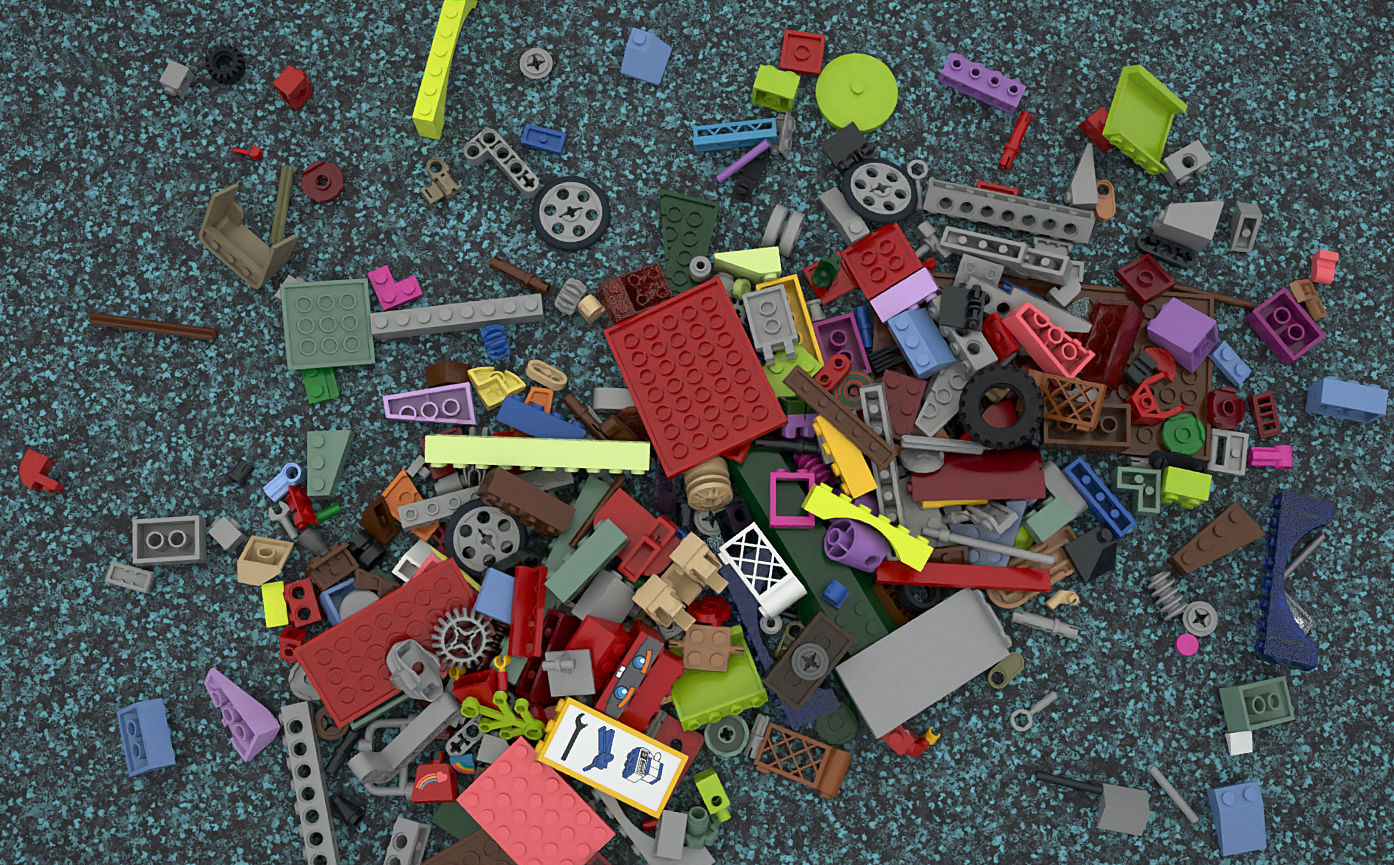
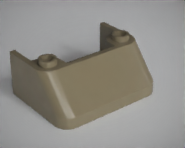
(237, 245)

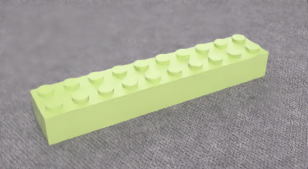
(540, 452)

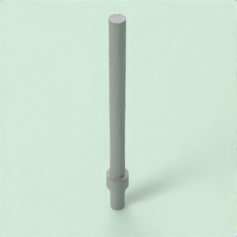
(944, 536)

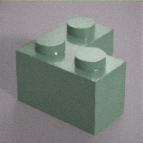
(1142, 484)
(1049, 519)

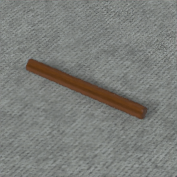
(153, 326)

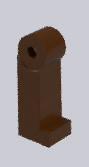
(619, 431)

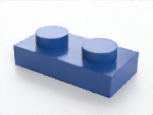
(543, 139)

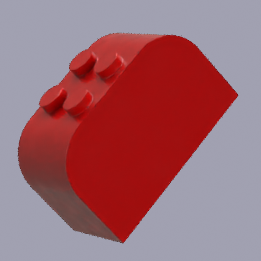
(634, 523)

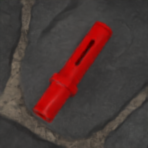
(1012, 149)

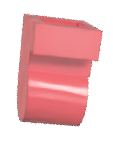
(1323, 266)

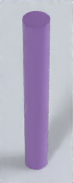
(743, 160)

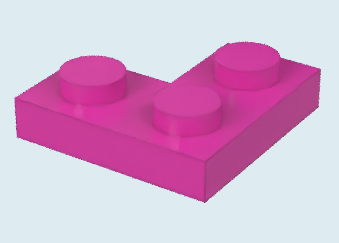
(393, 294)

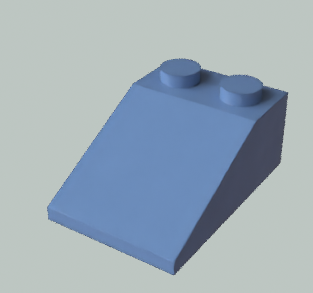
(1238, 817)

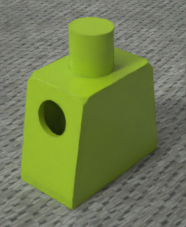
(710, 786)

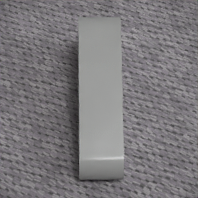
(506, 165)

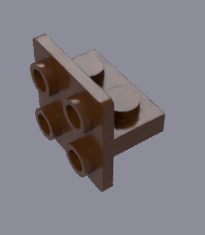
(332, 567)

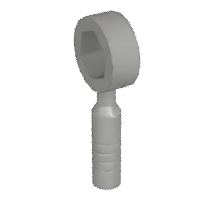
(919, 207)
(1040, 705)

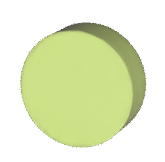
(741, 287)

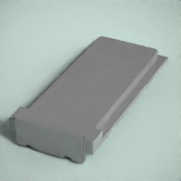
(924, 660)

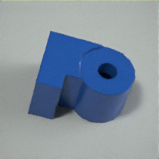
(835, 594)

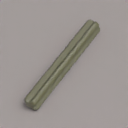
(282, 204)

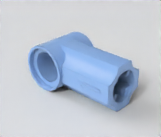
(279, 485)

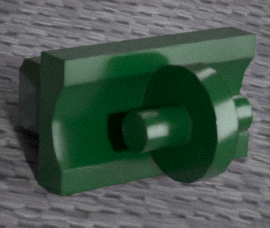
(826, 271)

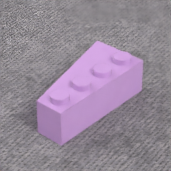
(435, 405)

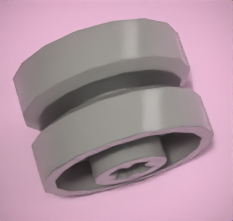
(782, 230)

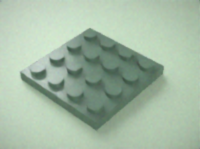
(327, 324)

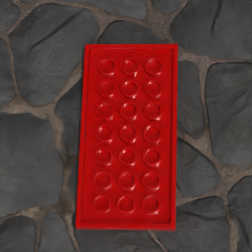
(351, 656)

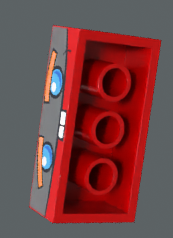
(629, 671)

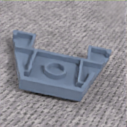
(985, 557)

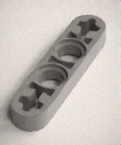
(472, 740)

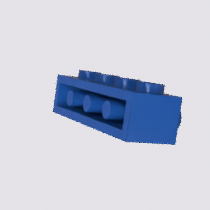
(537, 422)
(1101, 502)

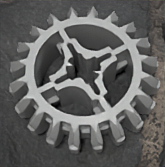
(470, 632)

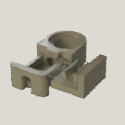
(441, 183)

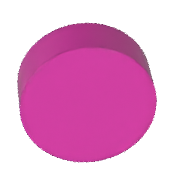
(1186, 644)

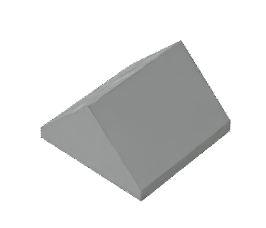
(1123, 809)

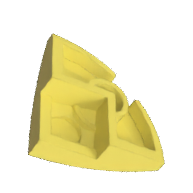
(494, 385)

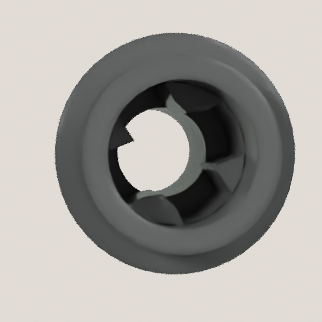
(313, 542)

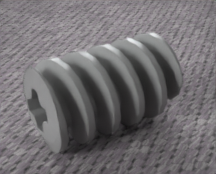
(1166, 594)

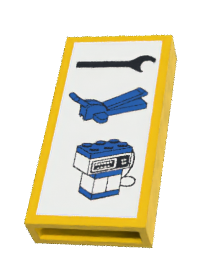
(610, 756)

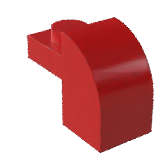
(34, 473)

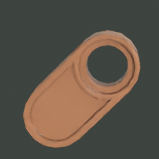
(1106, 204)

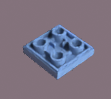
(496, 596)

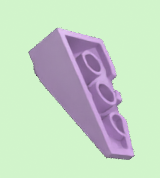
(248, 720)

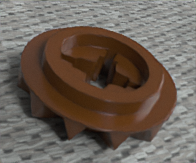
(321, 725)

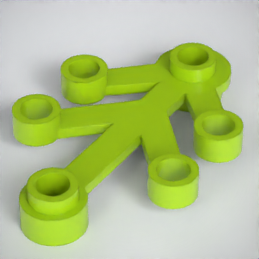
(527, 726)

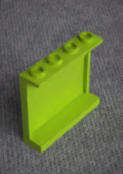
(1142, 117)
(711, 695)

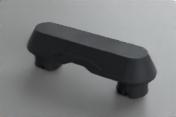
(751, 176)
(1163, 459)

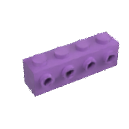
(982, 83)

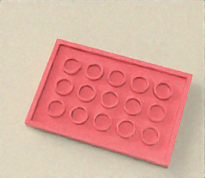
(534, 811)

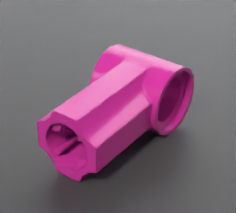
(1278, 457)

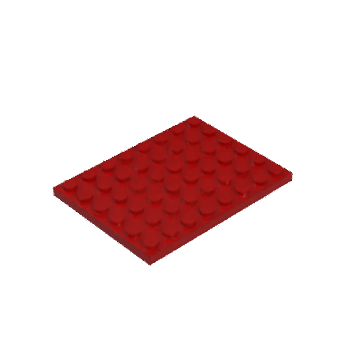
(694, 377)

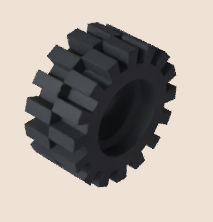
(219, 54)

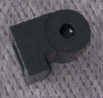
(1139, 369)

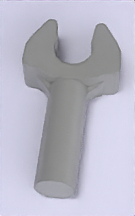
(283, 518)

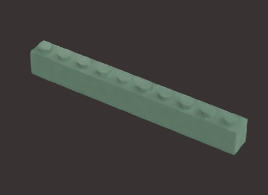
(590, 495)

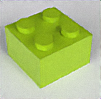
(775, 89)
(1184, 487)

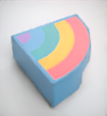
(464, 763)

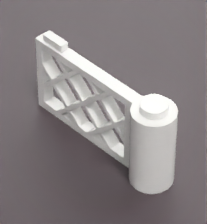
(781, 594)

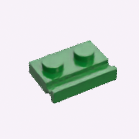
(320, 385)

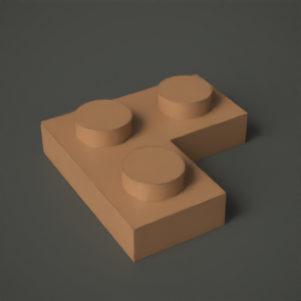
(1305, 292)

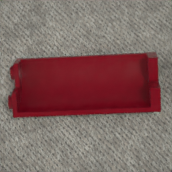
(987, 476)

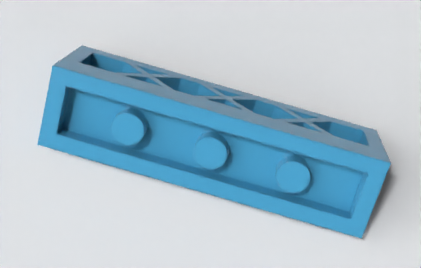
(735, 139)

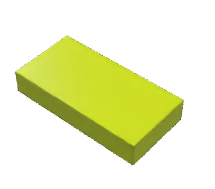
(274, 604)

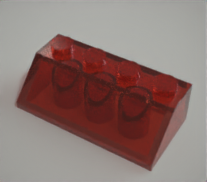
(1112, 340)

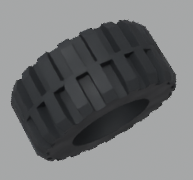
(1009, 378)

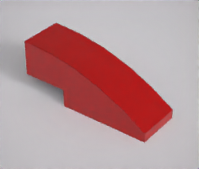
(648, 548)

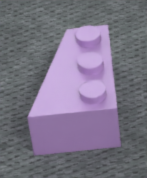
(906, 295)

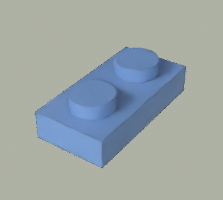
(1229, 363)

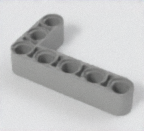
(385, 765)

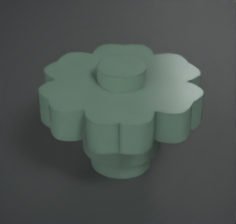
(700, 828)

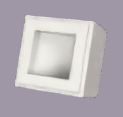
(1239, 742)

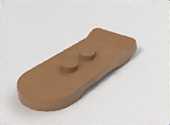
(1059, 570)

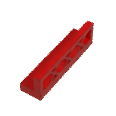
(527, 612)

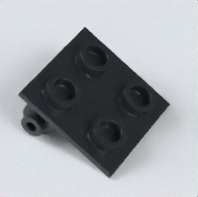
(848, 147)
(962, 307)

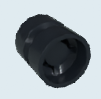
(366, 551)

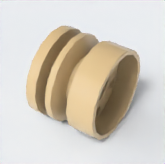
(708, 485)

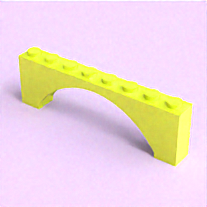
(430, 103)

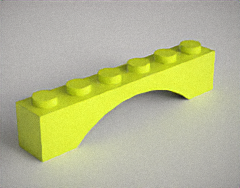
(828, 505)

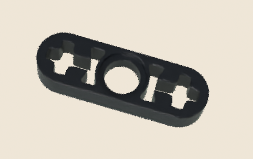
(1177, 262)

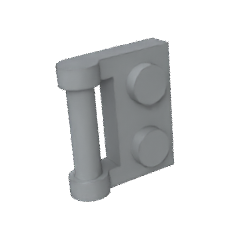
(1233, 452)

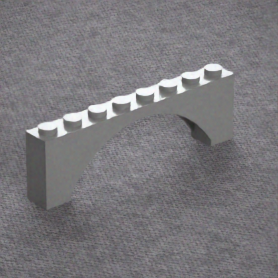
(644, 843)

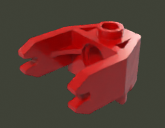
(1148, 414)

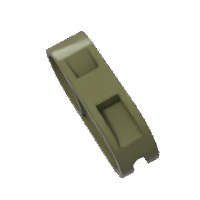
(1008, 667)

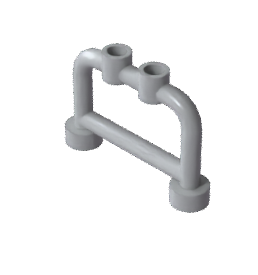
(368, 745)

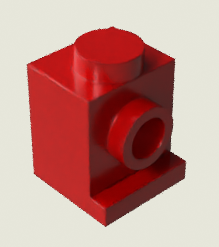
(289, 640)

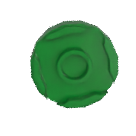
(1183, 434)

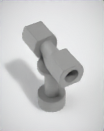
(930, 242)

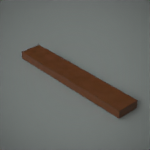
(840, 417)

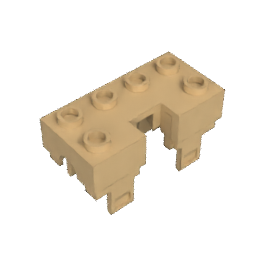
(664, 596)

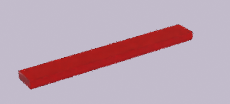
(964, 576)

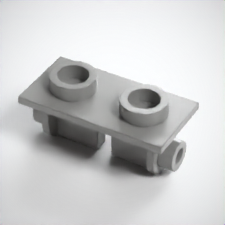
(785, 126)

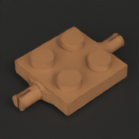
(706, 647)

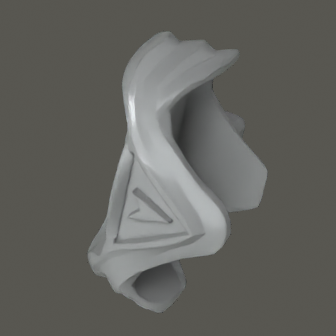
(400, 661)

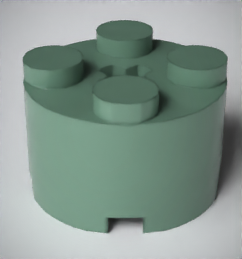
(737, 741)

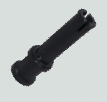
(798, 446)

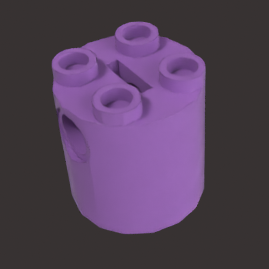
(855, 544)

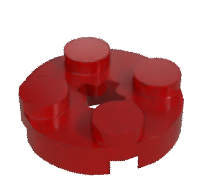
(710, 610)

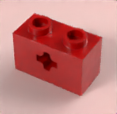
(293, 87)

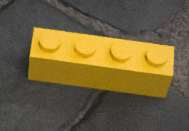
(846, 459)

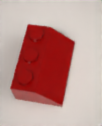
(606, 644)

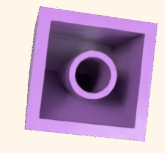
(1184, 333)

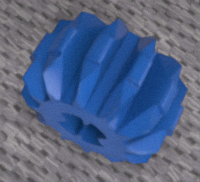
(495, 342)

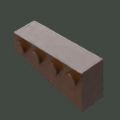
(1220, 536)

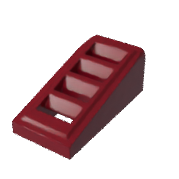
(1257, 417)

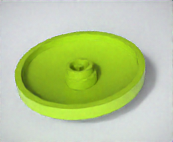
(856, 91)

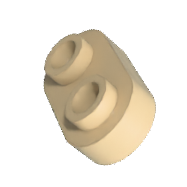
(546, 375)

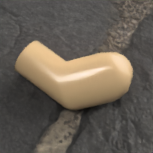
(1063, 597)

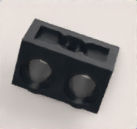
(732, 526)

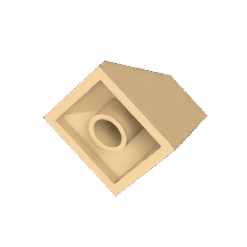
(262, 560)

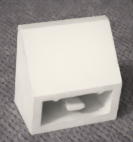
(413, 560)

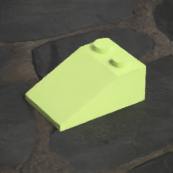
(754, 264)

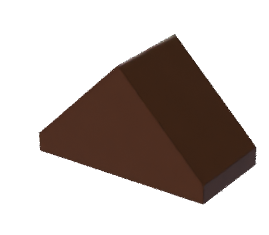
(447, 373)
(379, 521)

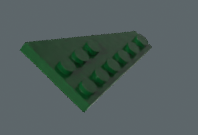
(687, 233)

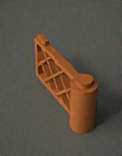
(1042, 380)
(830, 772)

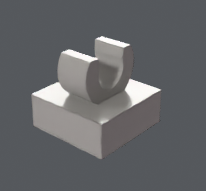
(417, 467)

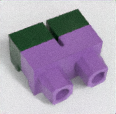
(798, 415)

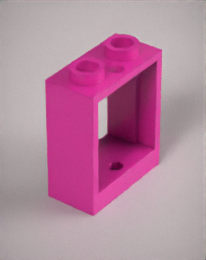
(789, 521)

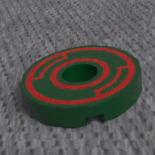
(853, 379)

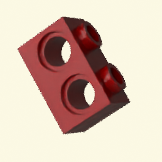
(309, 601)

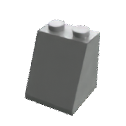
(1188, 223)

